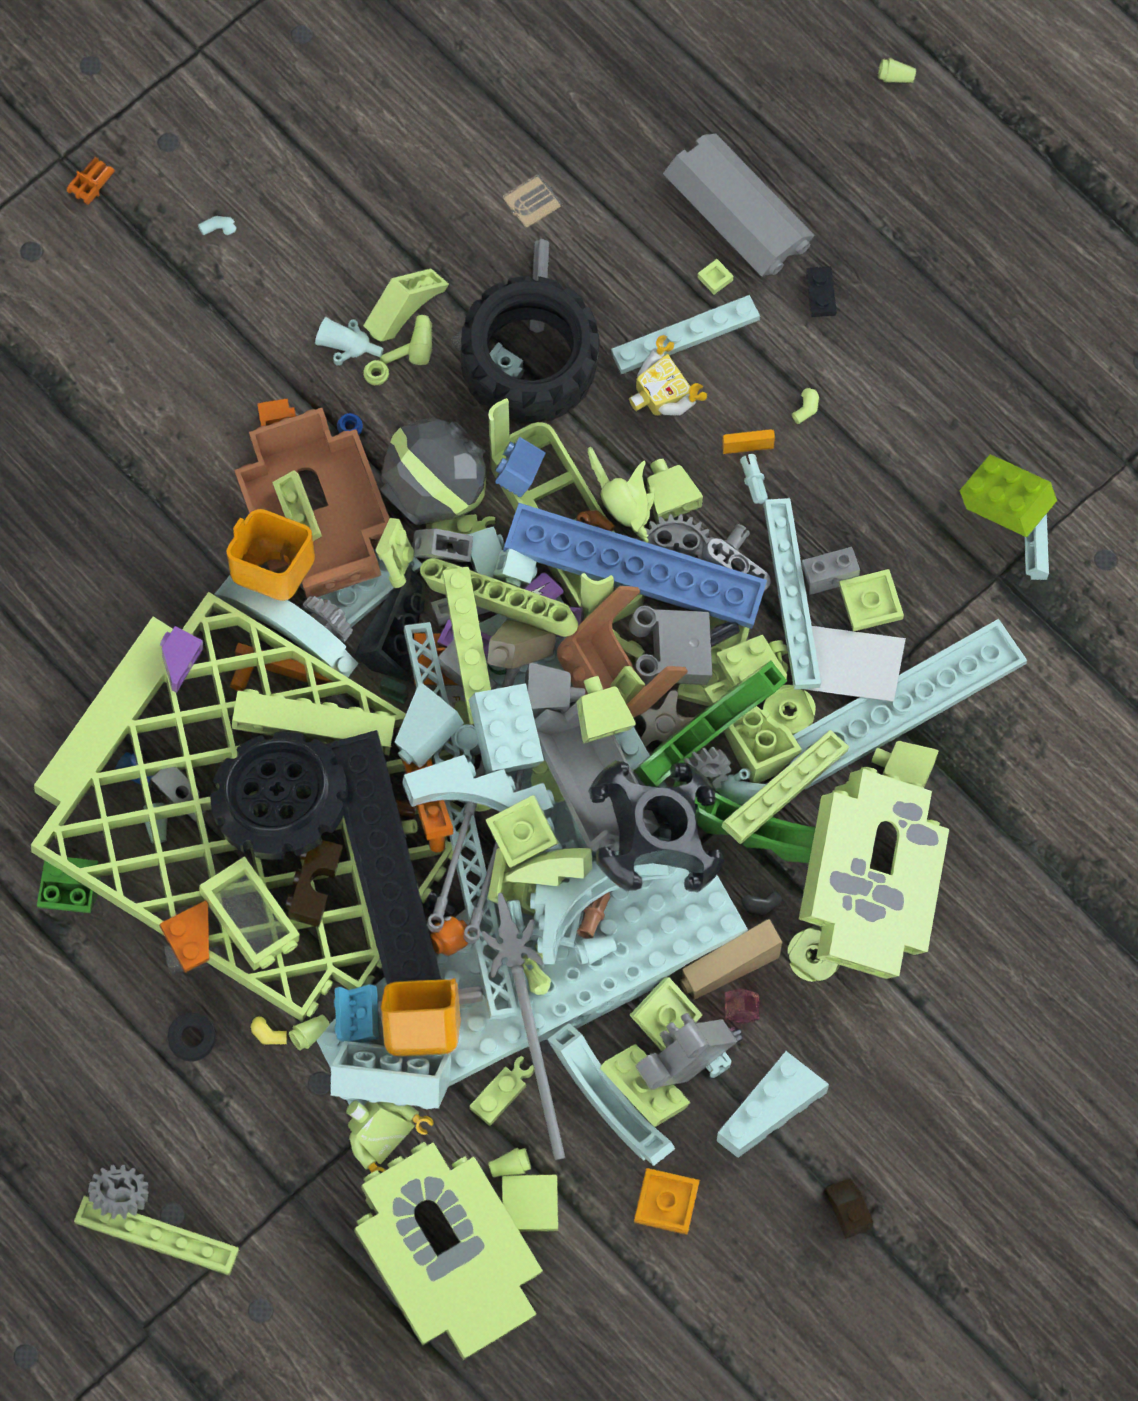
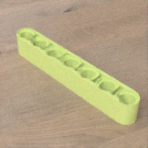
(507, 599)

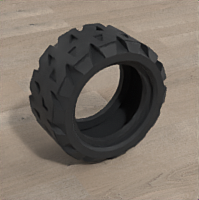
(539, 301)

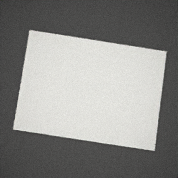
(858, 663)

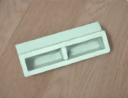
(1037, 546)

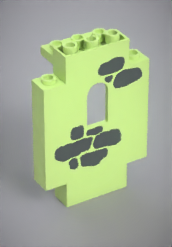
(862, 911)

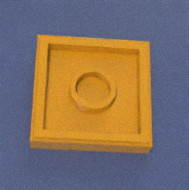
(666, 1201)

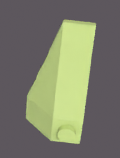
(757, 739)

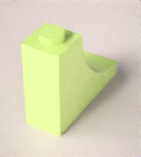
(401, 300)

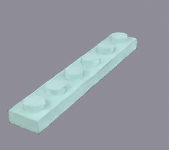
(688, 332)

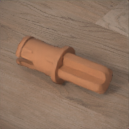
(593, 915)

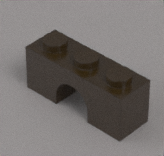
(306, 903)

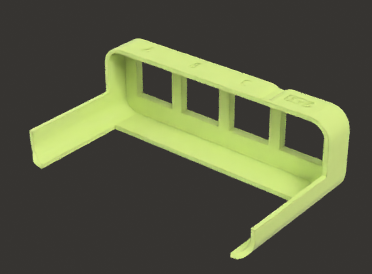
(578, 589)

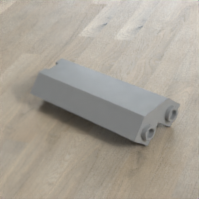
(738, 204)
(574, 770)

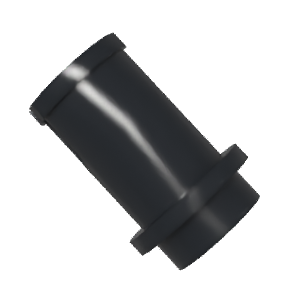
(431, 902)

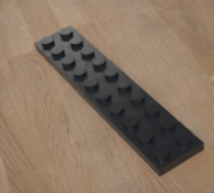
(384, 862)

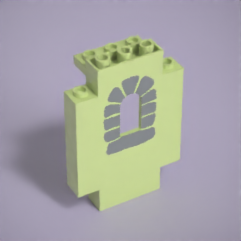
(472, 1286)

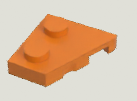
(189, 936)

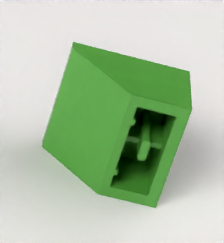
(63, 892)

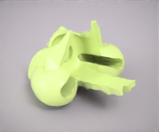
(625, 500)

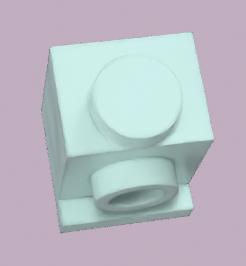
(514, 364)

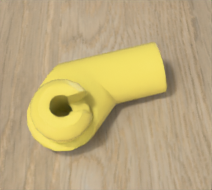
(265, 1034)

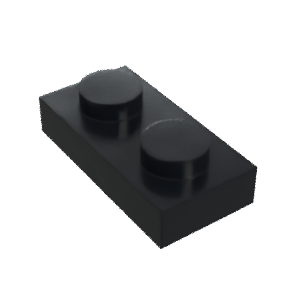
(821, 291)

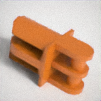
(90, 179)

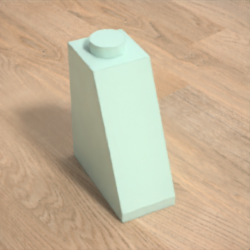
(426, 726)

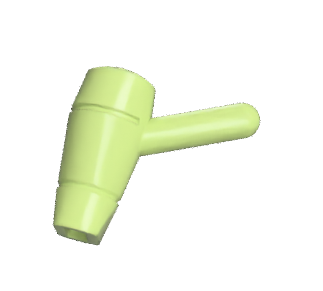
(420, 346)

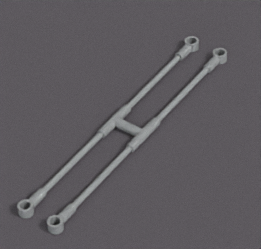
(470, 807)

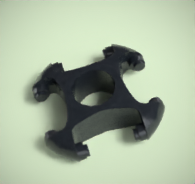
(637, 843)

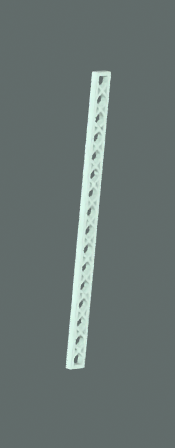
(474, 845)

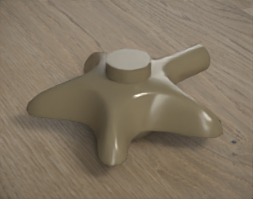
(663, 721)

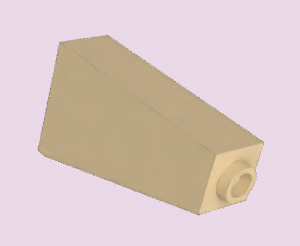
(732, 960)

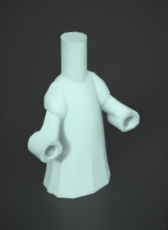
(348, 339)
(738, 790)

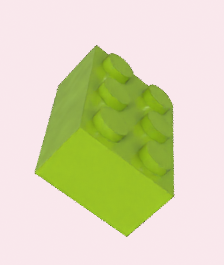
(1008, 495)

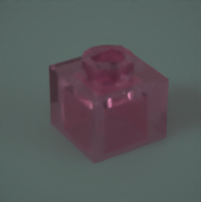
(742, 1006)

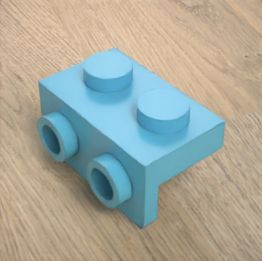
(356, 1014)

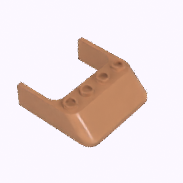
(596, 652)

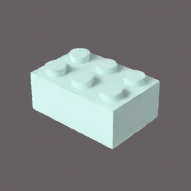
(506, 729)

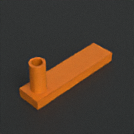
(284, 667)
(433, 816)

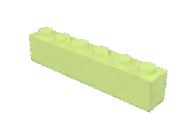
(315, 721)

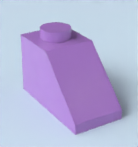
(179, 655)

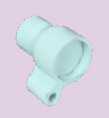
(467, 741)

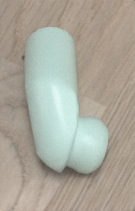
(217, 222)

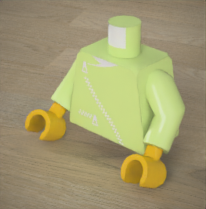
(379, 1129)

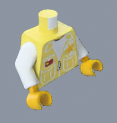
(663, 385)

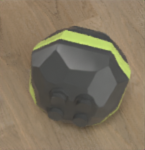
(433, 471)

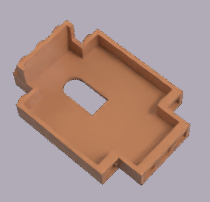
(355, 508)

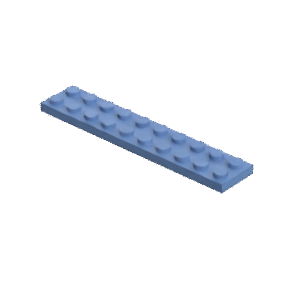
(635, 563)

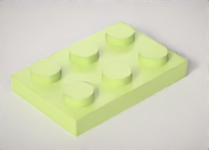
(654, 1104)

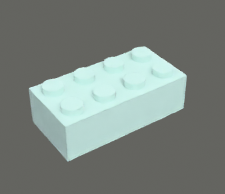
(377, 1076)

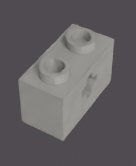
(827, 570)

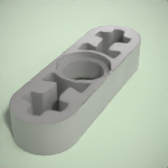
(726, 550)

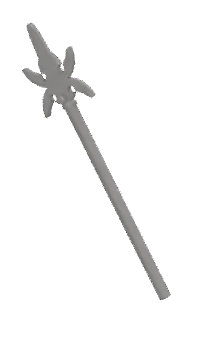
(512, 949)

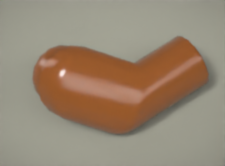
(595, 519)

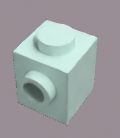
(515, 568)

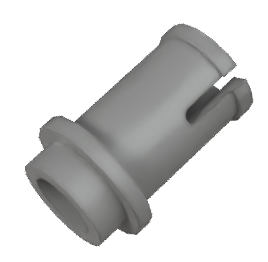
(737, 537)

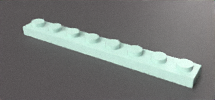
(792, 594)

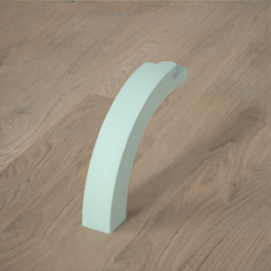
(292, 623)
(607, 1098)

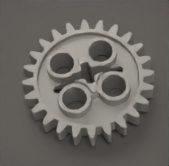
(679, 533)

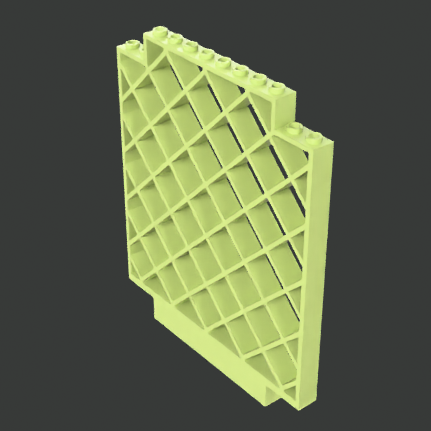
(116, 714)

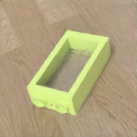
(249, 914)

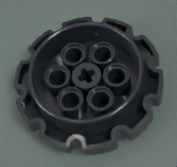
(279, 795)

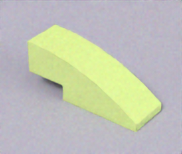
(553, 867)

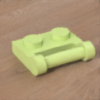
(395, 551)

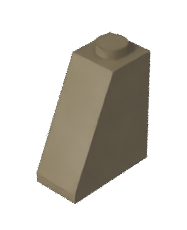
(519, 645)

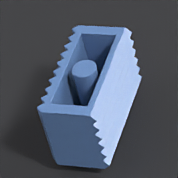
(519, 467)

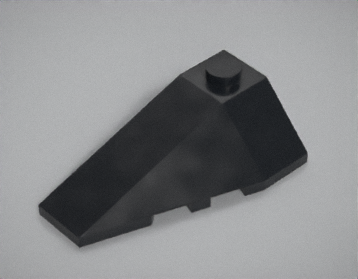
(384, 641)

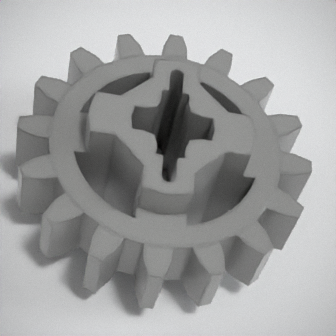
(329, 616)
(711, 764)
(118, 1191)

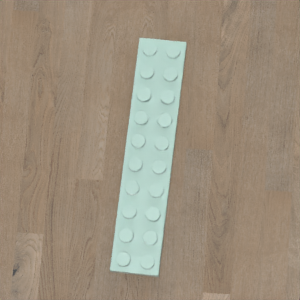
(919, 695)

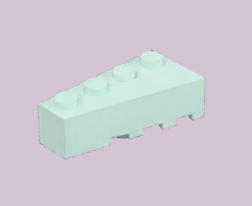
(776, 1099)

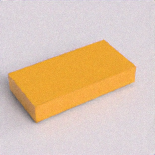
(748, 441)

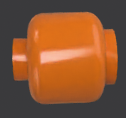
(450, 937)

